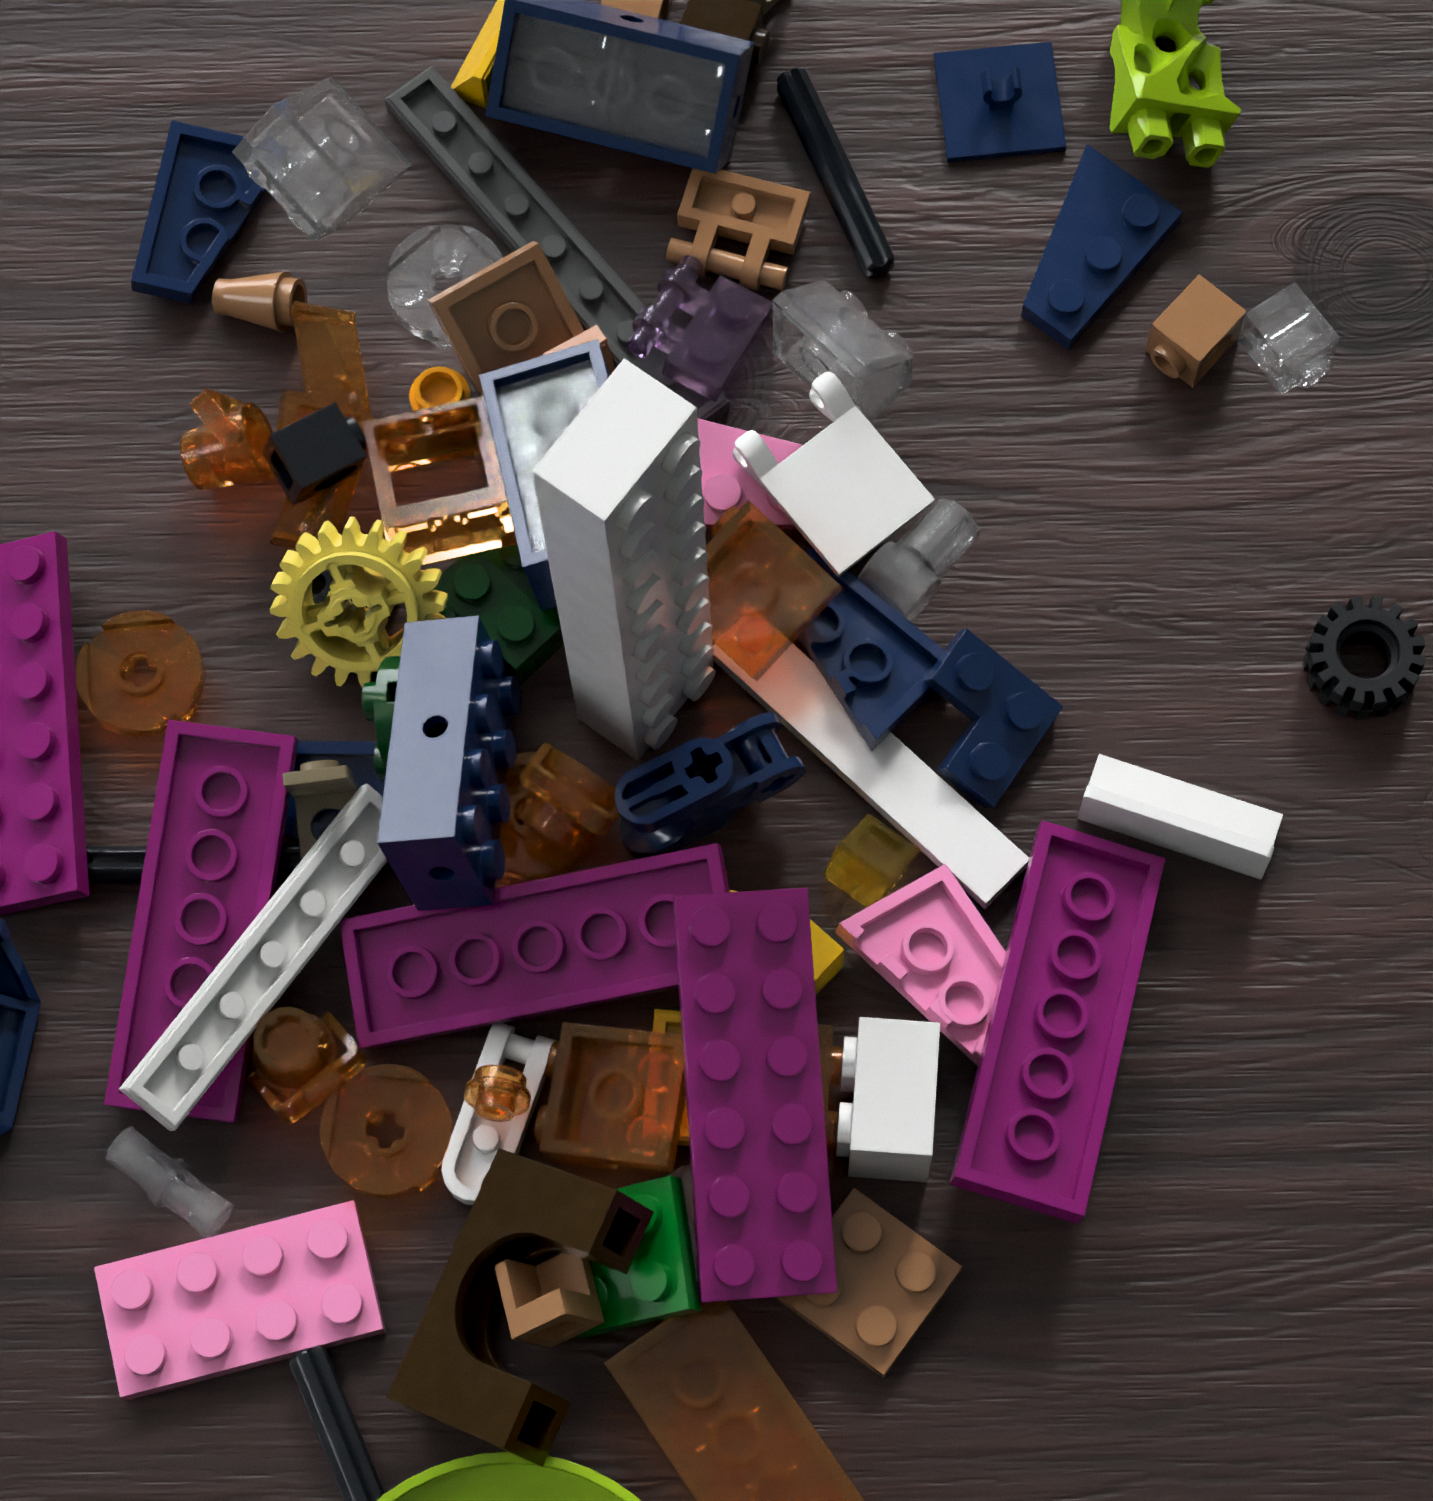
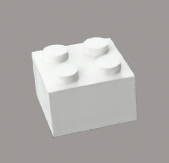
(894, 1099)

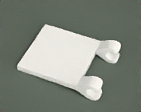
(840, 486)

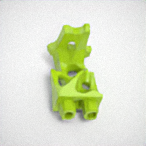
(1153, 86)

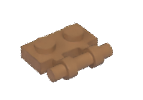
(745, 211)

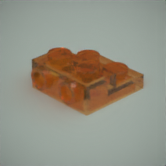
(761, 589)
(613, 1098)

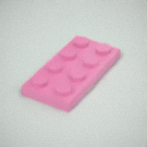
(238, 1300)

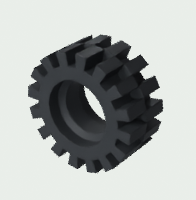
(1376, 624)

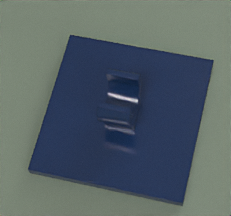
(999, 102)

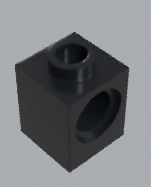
(315, 453)

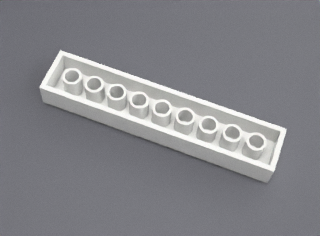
(629, 558)

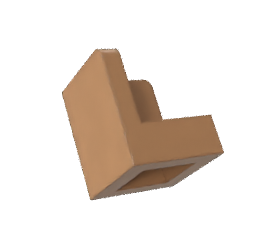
(549, 1300)

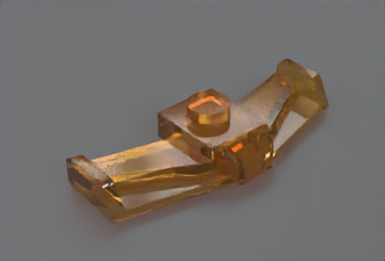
(330, 374)

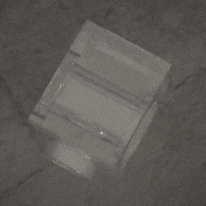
(1289, 339)

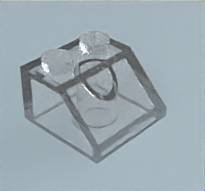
(320, 158)
(831, 332)

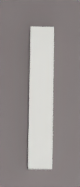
(887, 777)
(260, 964)

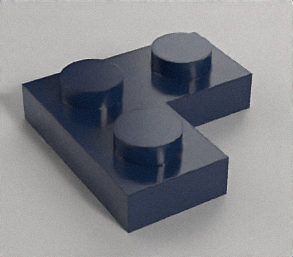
(1005, 714)

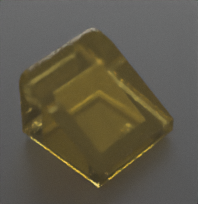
(870, 861)

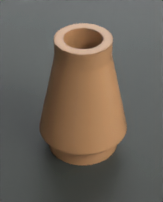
(260, 299)

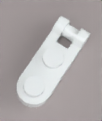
(478, 1139)

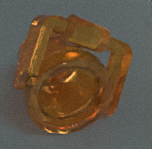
(227, 444)
(565, 799)
(301, 1060)

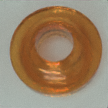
(497, 1093)

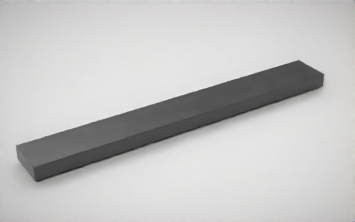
(524, 214)

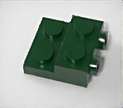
(500, 593)

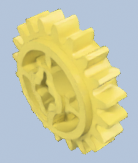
(372, 575)

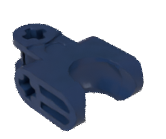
(702, 786)

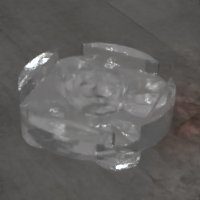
(420, 260)

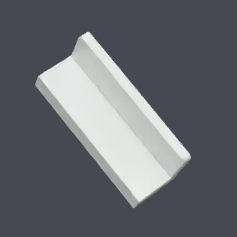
(1180, 816)

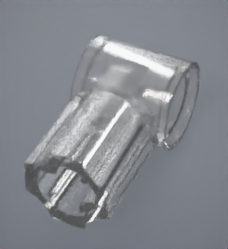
(912, 569)

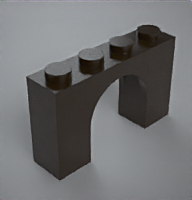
(452, 1360)

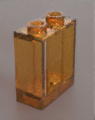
(452, 523)

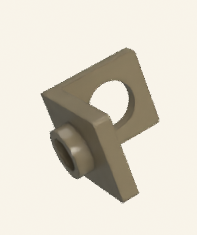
(317, 788)

